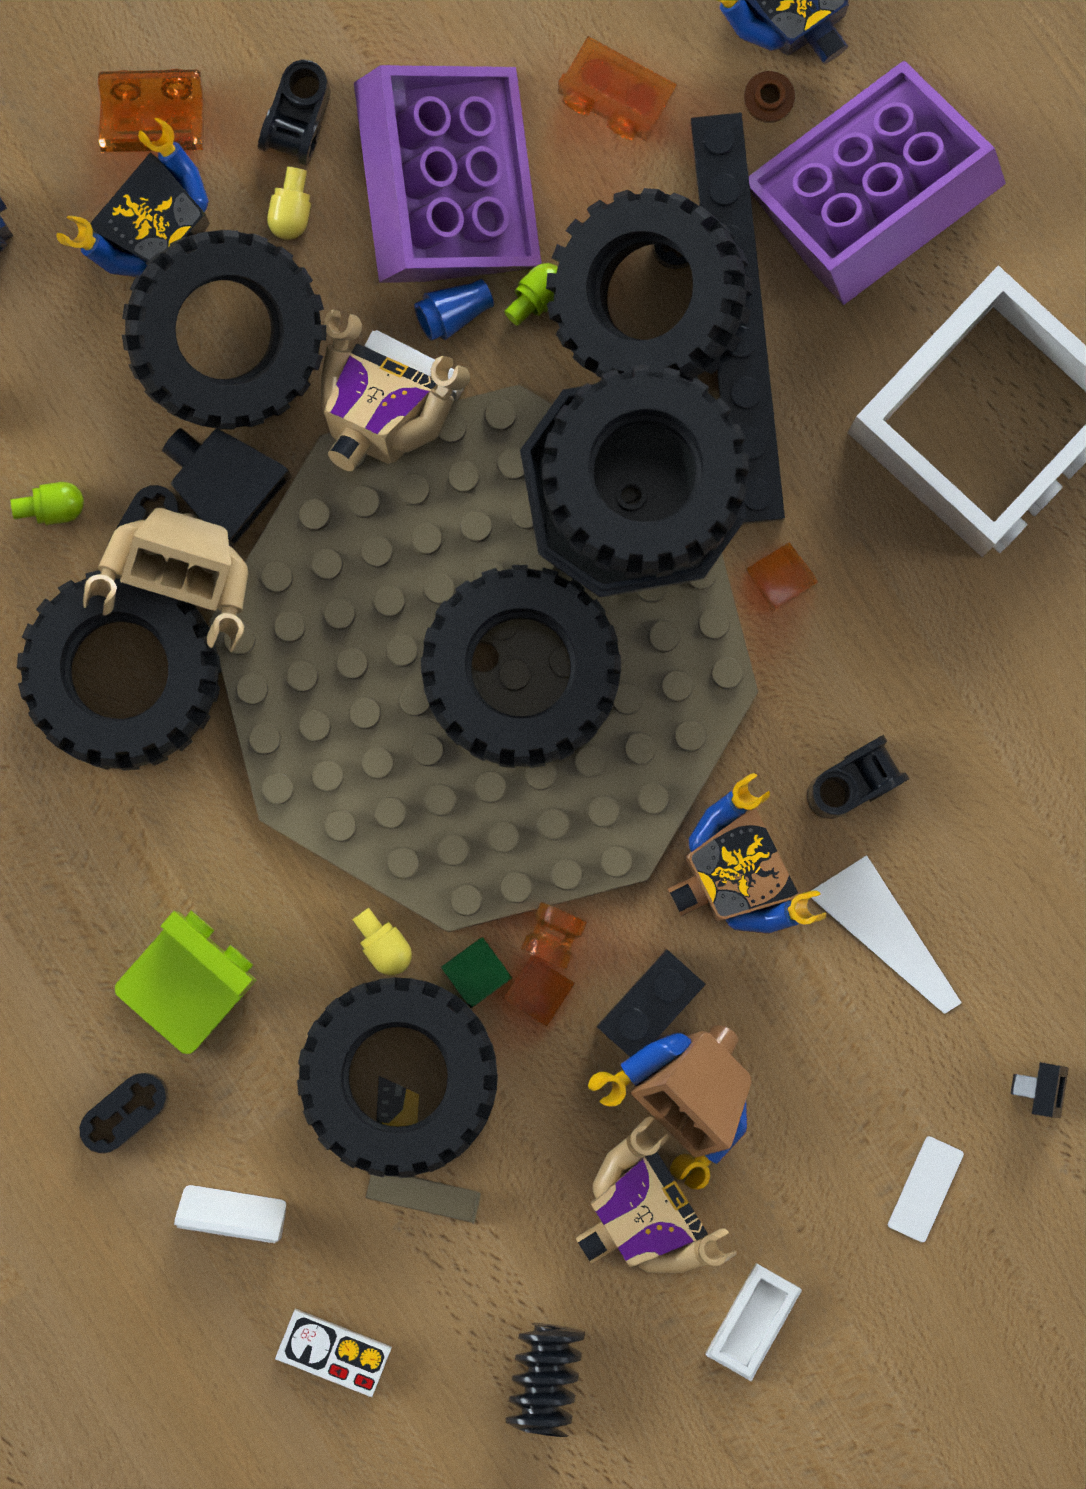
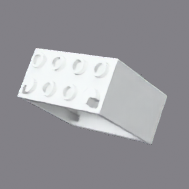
(923, 478)

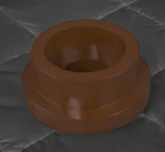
(765, 111)

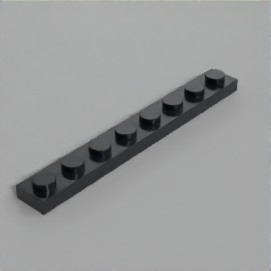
(745, 372)

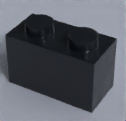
(651, 1004)

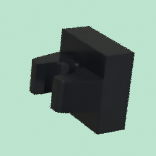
(1046, 1089)

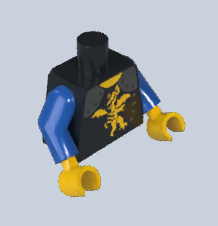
(147, 213)

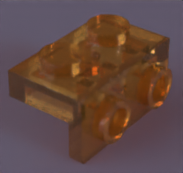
(615, 90)
(137, 97)

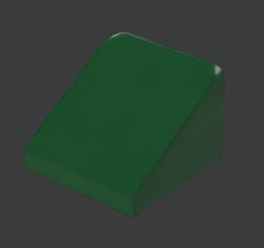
(476, 972)

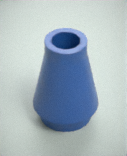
(450, 309)

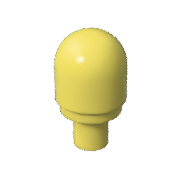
(289, 206)
(383, 944)

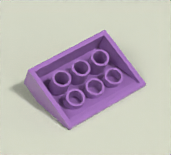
(446, 172)
(876, 181)

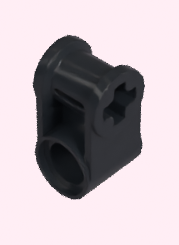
(292, 121)
(862, 774)

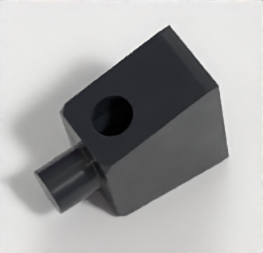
(224, 479)

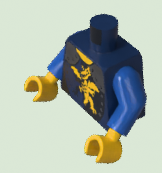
(789, 24)

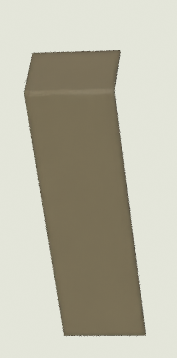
(425, 1196)

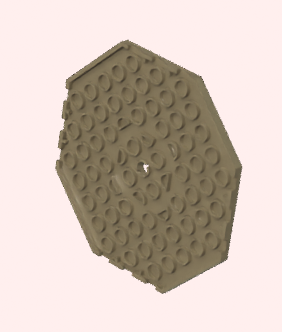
(340, 712)

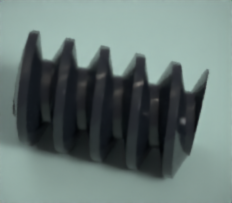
(545, 1379)

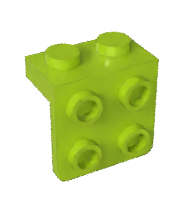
(185, 982)

